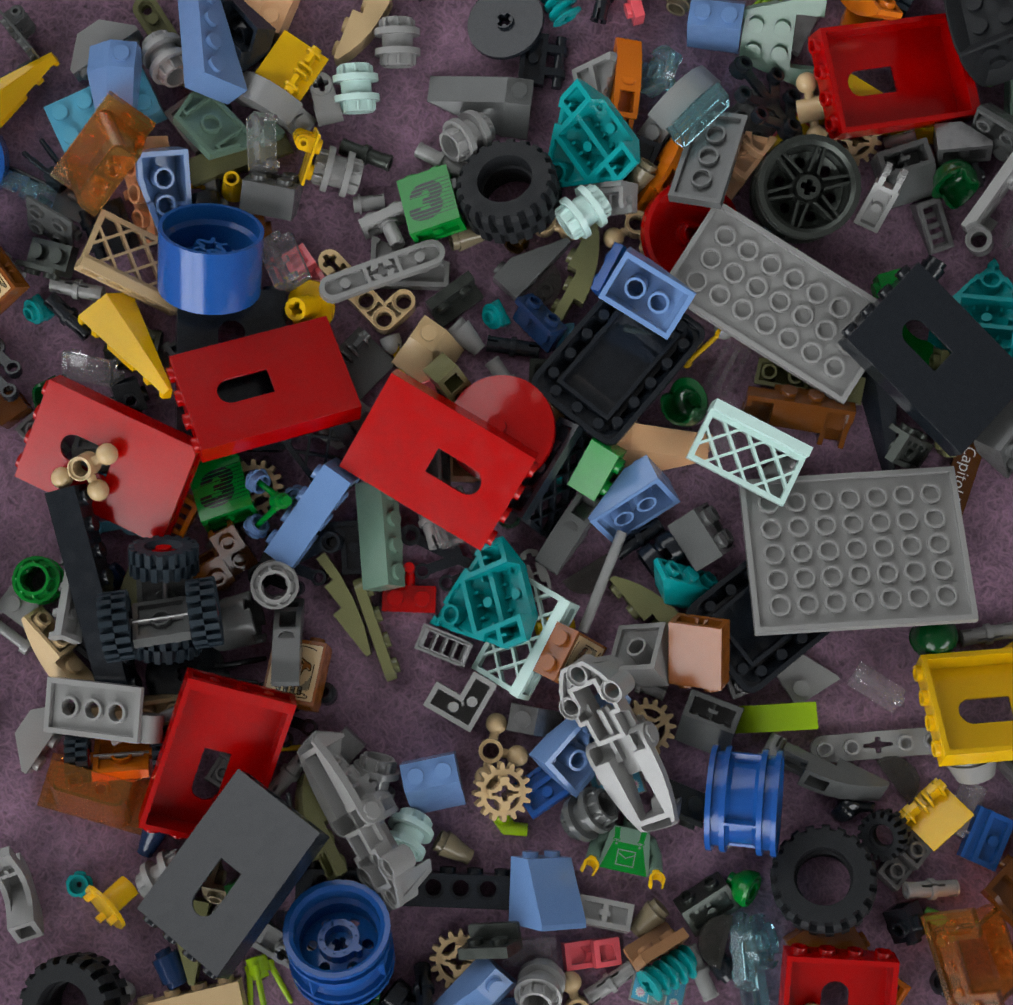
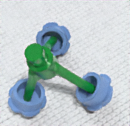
(258, 482)

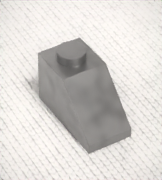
(960, 142)
(532, 720)

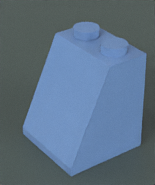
(715, 25)
(433, 782)
(545, 892)

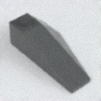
(502, 99)

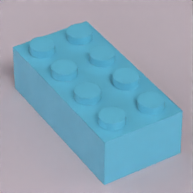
(73, 111)

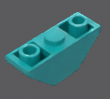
(679, 583)

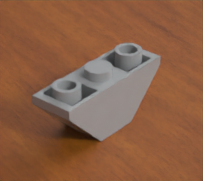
(97, 33)
(33, 742)

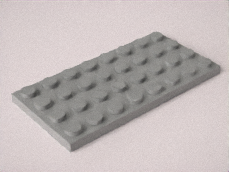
(773, 299)

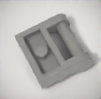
(15, 609)

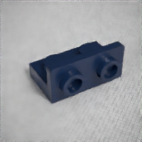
(539, 322)

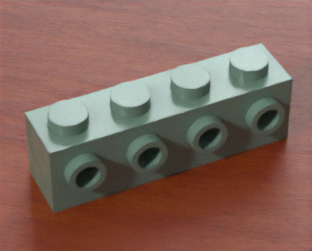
(379, 539)

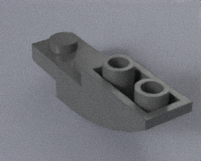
(567, 534)
(287, 644)
(837, 781)

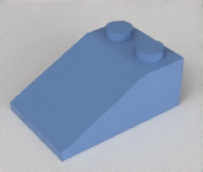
(647, 293)
(634, 499)

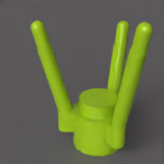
(258, 968)

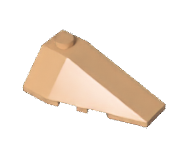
(662, 445)

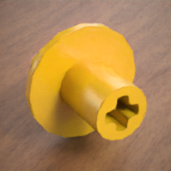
(306, 304)
(111, 901)

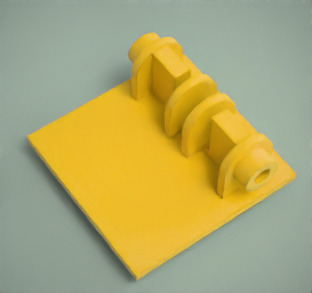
(292, 65)
(311, 144)
(935, 814)

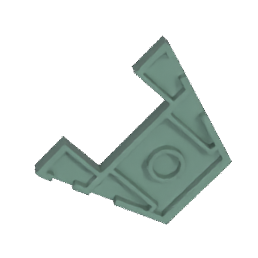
(770, 33)
(213, 126)

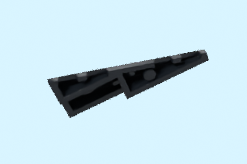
(249, 32)
(880, 412)

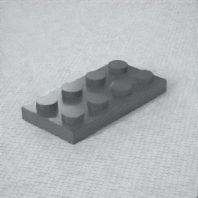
(709, 162)

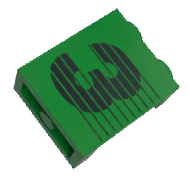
(430, 204)
(222, 492)

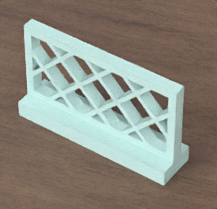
(755, 429)
(526, 678)

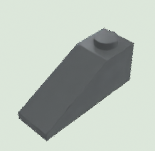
(525, 269)

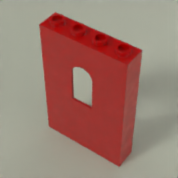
(924, 67)
(307, 379)
(403, 437)
(152, 460)
(218, 716)
(866, 973)

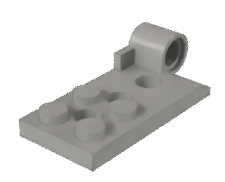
(978, 220)
(133, 726)

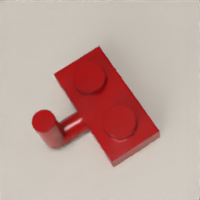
(411, 597)

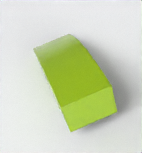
(778, 717)

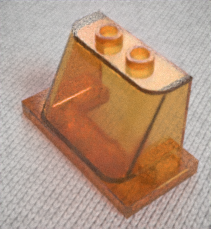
(103, 152)
(93, 795)
(971, 954)

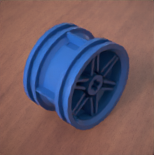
(744, 800)
(324, 972)

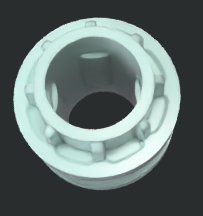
(356, 88)
(583, 211)
(412, 829)

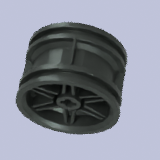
(842, 182)

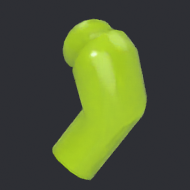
(511, 827)

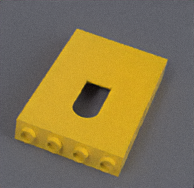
(960, 676)

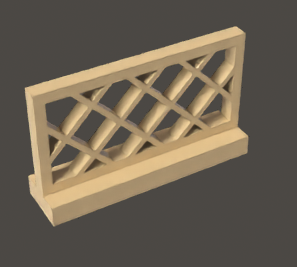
(111, 275)

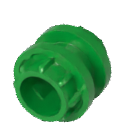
(23, 578)

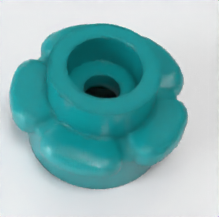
(72, 887)

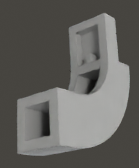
(273, 99)
(675, 102)
(20, 897)

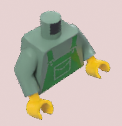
(626, 851)

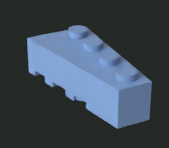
(209, 51)
(310, 513)

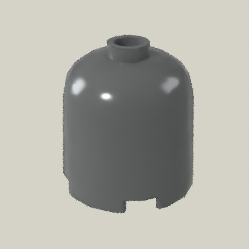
(241, 621)

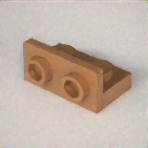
(654, 945)

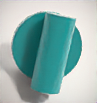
(35, 310)
(495, 315)

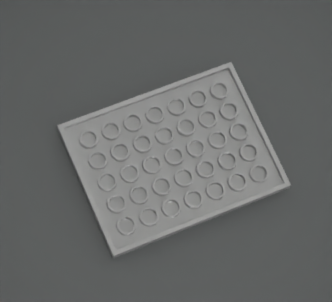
(858, 552)

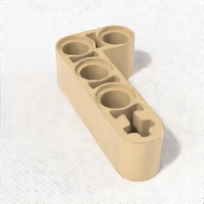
(379, 307)

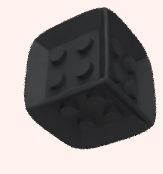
(983, 38)

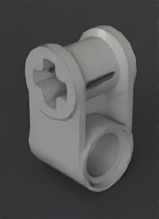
(324, 105)

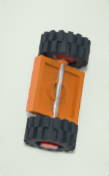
(120, 761)

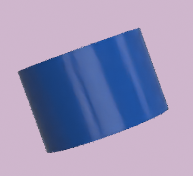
(210, 258)

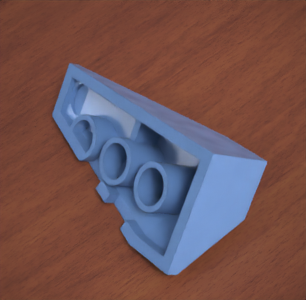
(115, 68)

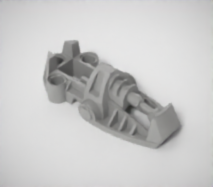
(621, 739)
(358, 815)

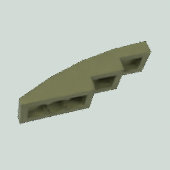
(206, 170)
(349, 613)

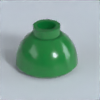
(744, 886)

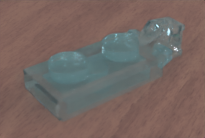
(742, 975)

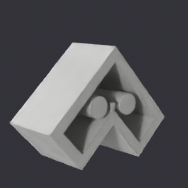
(465, 707)

